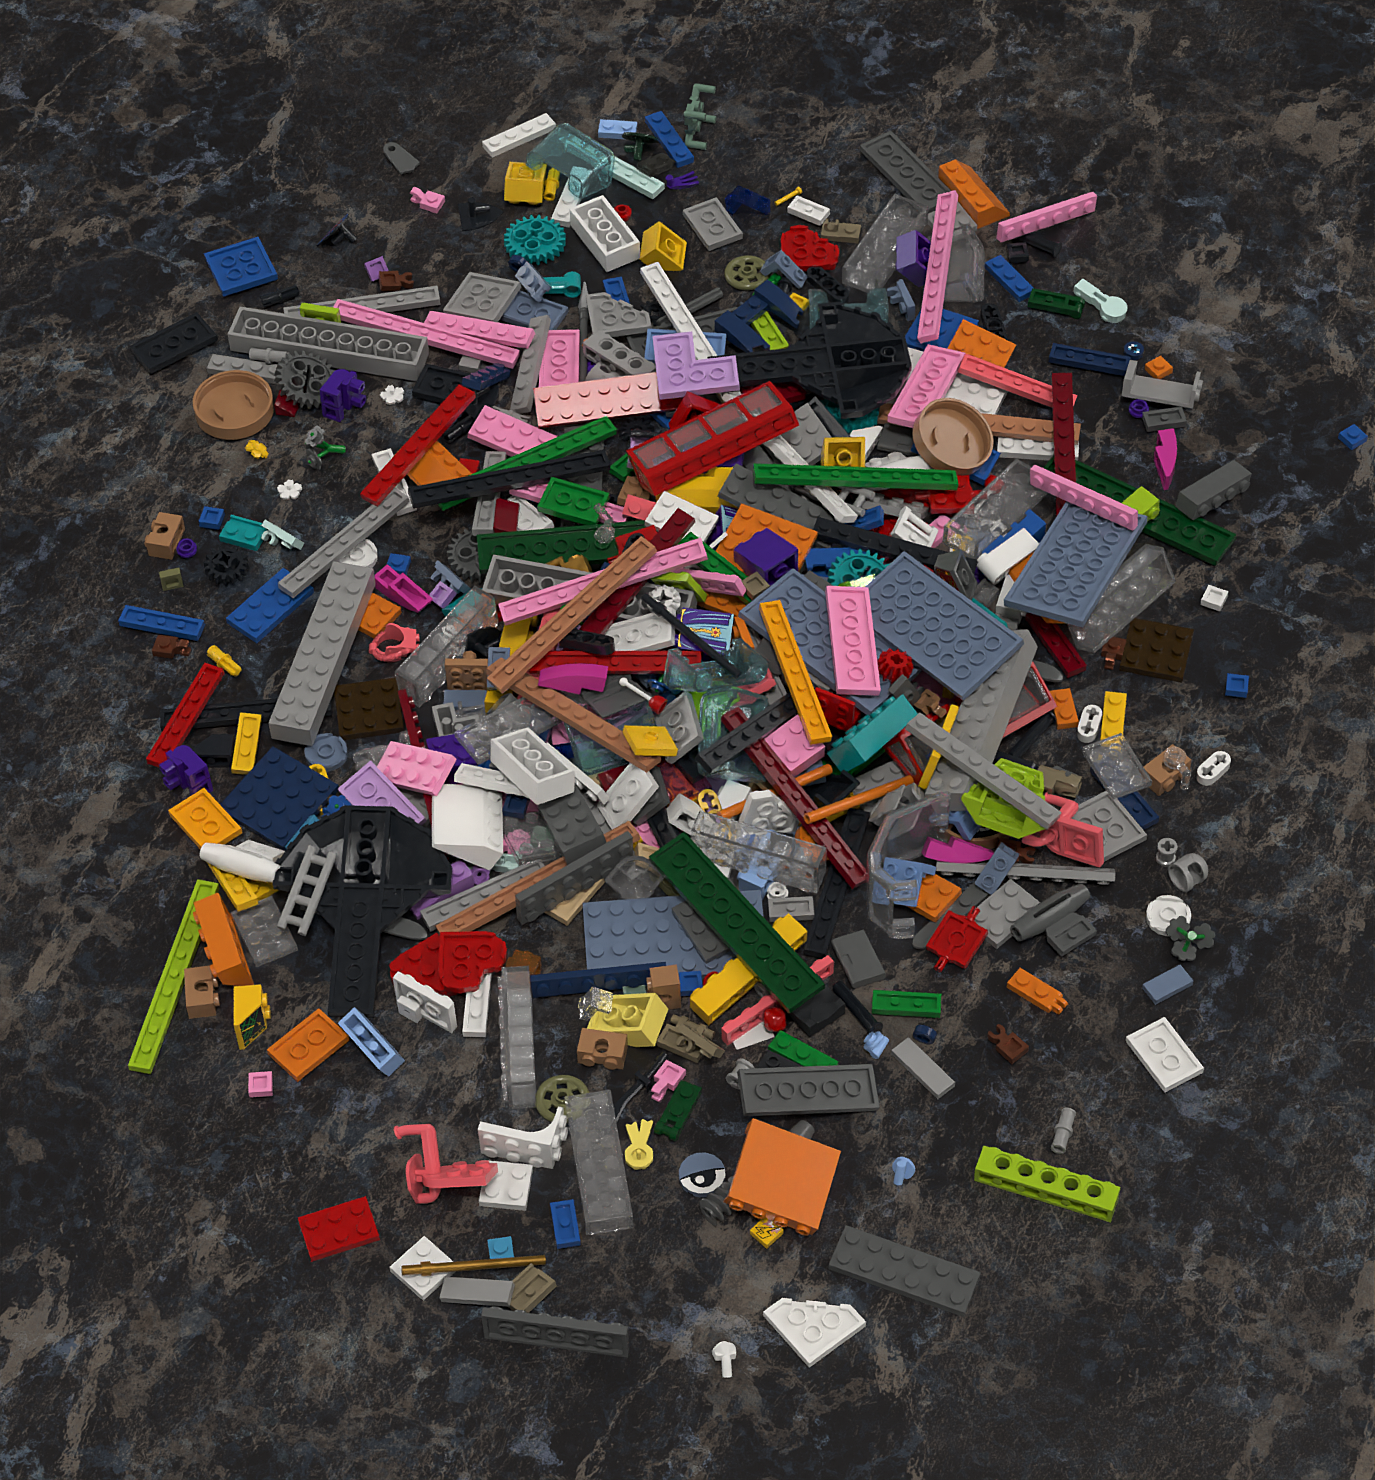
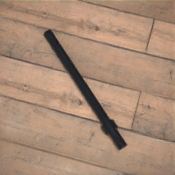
(661, 610)

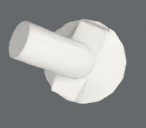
(725, 1352)

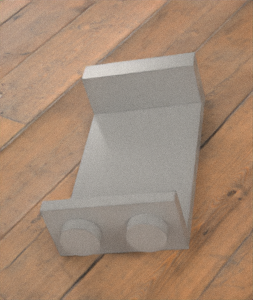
(1160, 390)

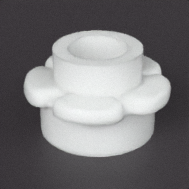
(776, 887)

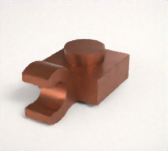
(169, 646)
(1113, 650)

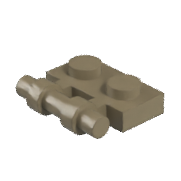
(670, 1034)

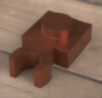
(393, 281)
(1015, 845)
(1009, 1046)

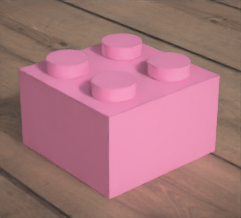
(793, 747)

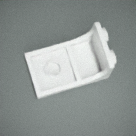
(533, 1148)

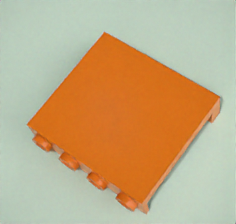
(782, 1177)

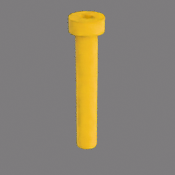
(798, 190)

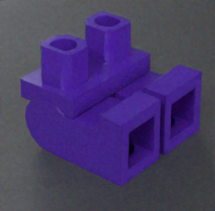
(340, 393)
(185, 769)

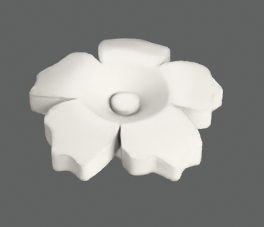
(392, 395)
(289, 490)

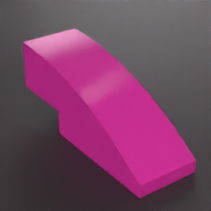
(1165, 456)
(401, 589)
(574, 677)
(955, 851)

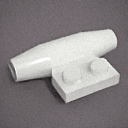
(897, 460)
(246, 860)

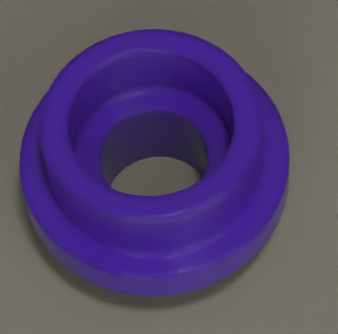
(1137, 408)
(186, 548)

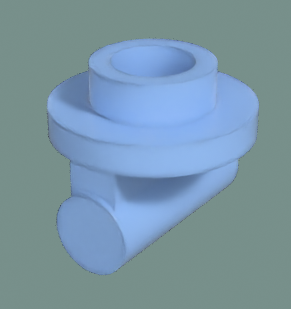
(875, 1043)
(903, 1169)

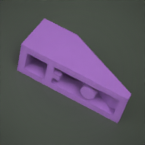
(461, 881)

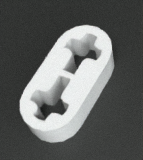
(1092, 724)
(1210, 765)

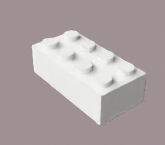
(604, 233)
(532, 766)

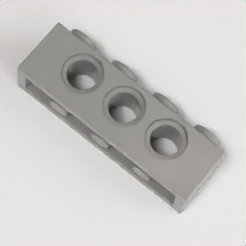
(615, 355)

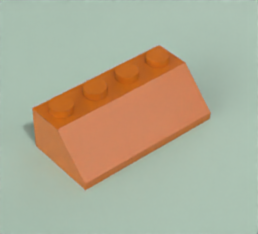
(972, 193)
(437, 466)
(221, 941)

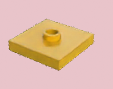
(650, 740)

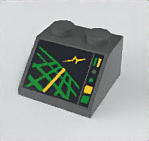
(956, 571)

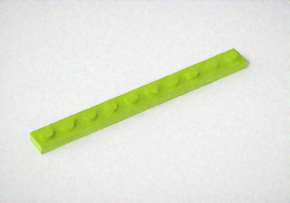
(170, 985)

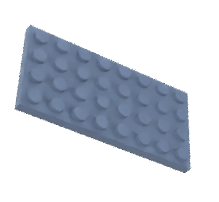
(1072, 566)
(808, 619)
(938, 626)
(646, 933)

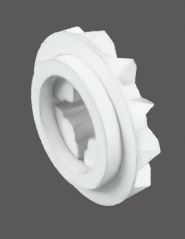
(671, 594)

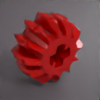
(894, 664)

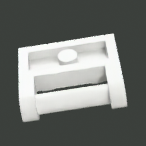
(906, 531)

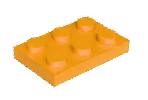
(204, 819)

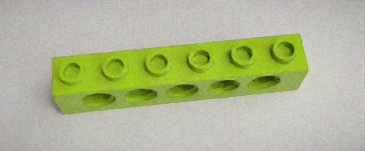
(1052, 1193)

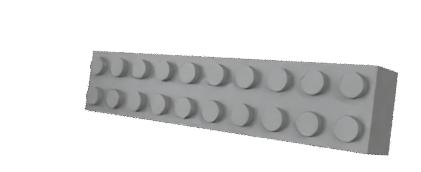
(340, 343)
(514, 578)
(322, 654)
(984, 720)

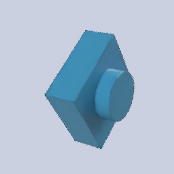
(500, 1247)

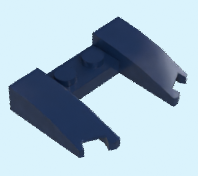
(765, 298)

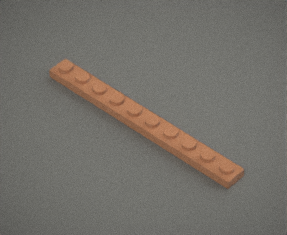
(1006, 426)
(571, 614)
(578, 718)
(505, 899)

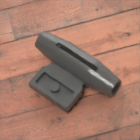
(1057, 919)

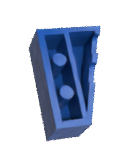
(1031, 523)
(820, 559)

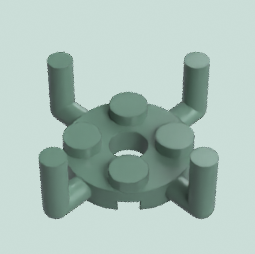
(694, 116)

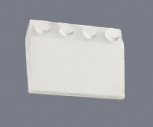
(468, 823)

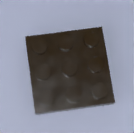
(1156, 650)
(368, 709)

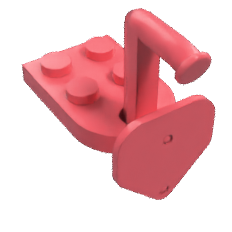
(1069, 836)
(436, 1176)

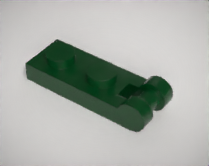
(1056, 302)
(678, 1110)

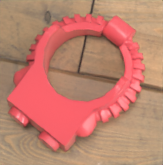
(394, 653)

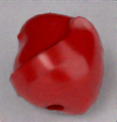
(774, 1019)

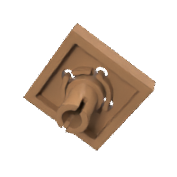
(466, 672)

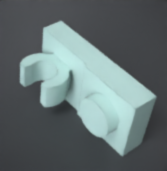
(274, 531)

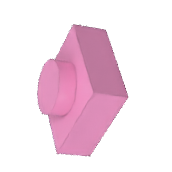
(260, 1084)

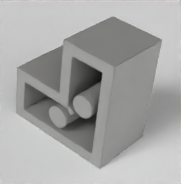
(446, 721)

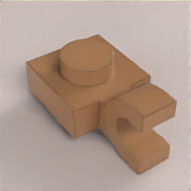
(928, 703)

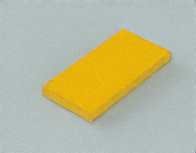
(935, 756)

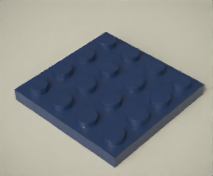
(278, 797)

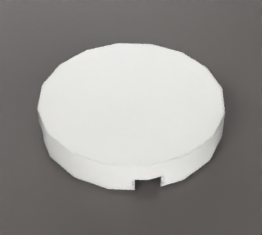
(363, 554)
(1163, 910)

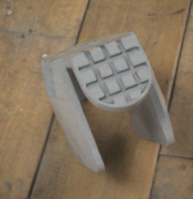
(892, 802)

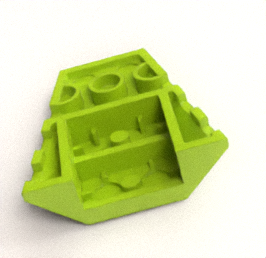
(995, 812)

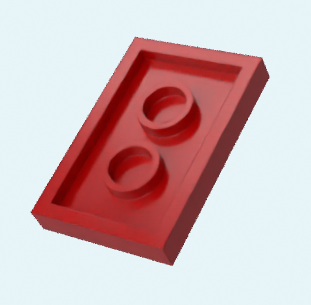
(338, 1228)

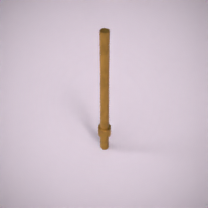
(426, 1268)

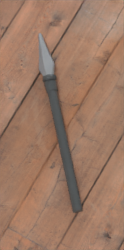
(583, 318)

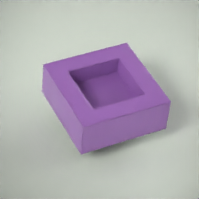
(374, 266)
(442, 595)

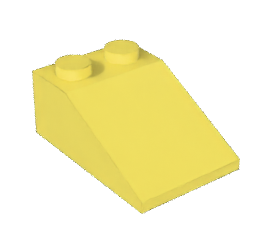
(634, 1015)

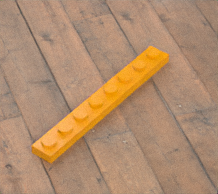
(795, 672)

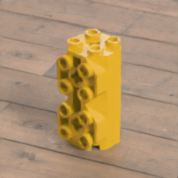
(703, 489)

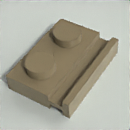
(530, 1288)

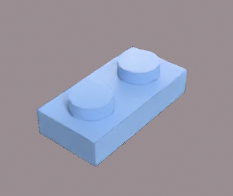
(614, 128)

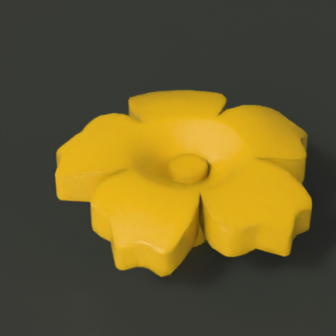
(257, 449)

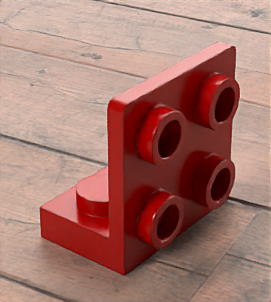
(838, 710)

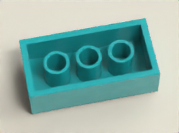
(871, 733)

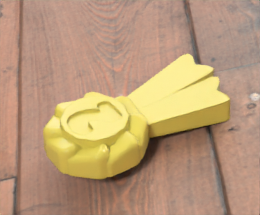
(639, 1154)

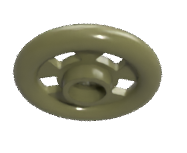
(745, 272)
(550, 1085)

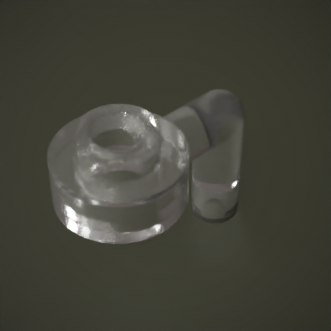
(606, 532)
(1178, 762)

